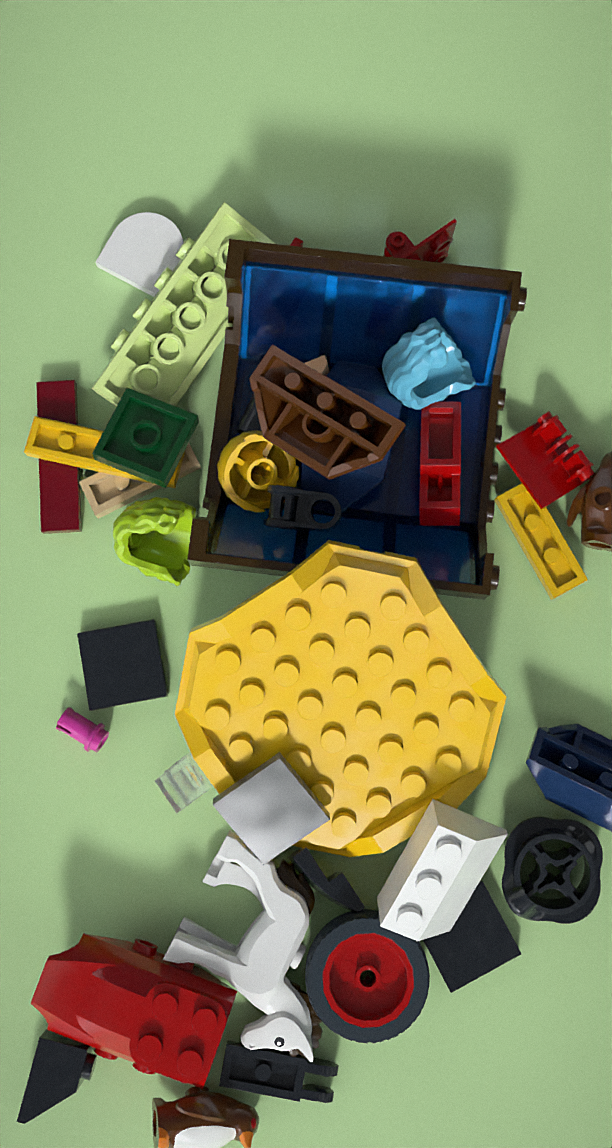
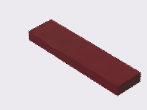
(57, 481)

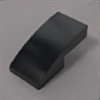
(334, 888)

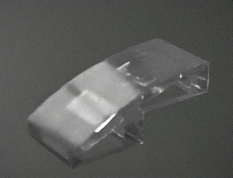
(183, 783)

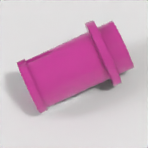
(82, 730)

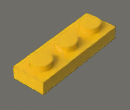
(541, 541)

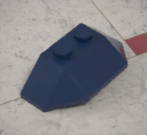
(351, 487)
(574, 770)

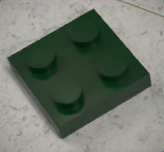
(145, 437)

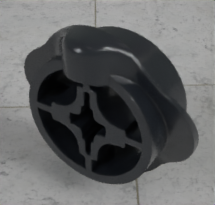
(577, 901)

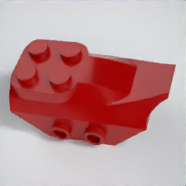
(136, 1006)

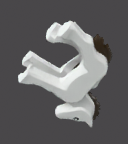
(264, 952)

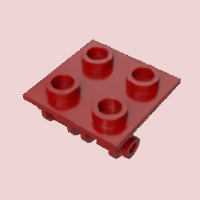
(431, 249)
(545, 460)

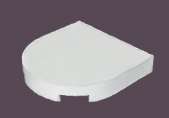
(141, 250)

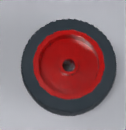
(370, 1007)

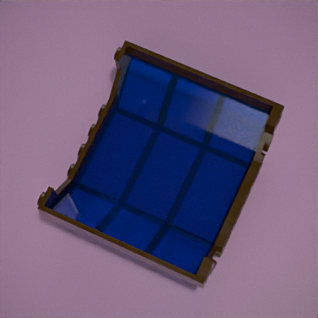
(355, 312)

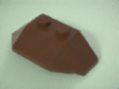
(318, 417)

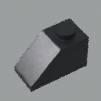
(55, 1073)

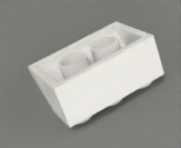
(437, 872)

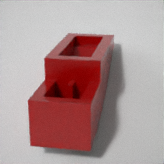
(440, 464)

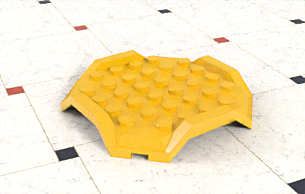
(355, 686)

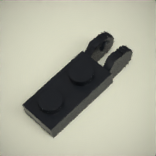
(274, 1073)

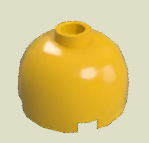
(251, 465)

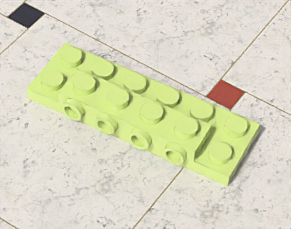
(183, 319)

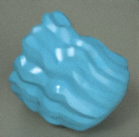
(426, 367)

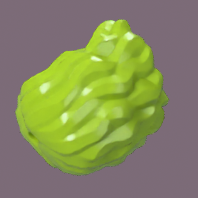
(155, 537)

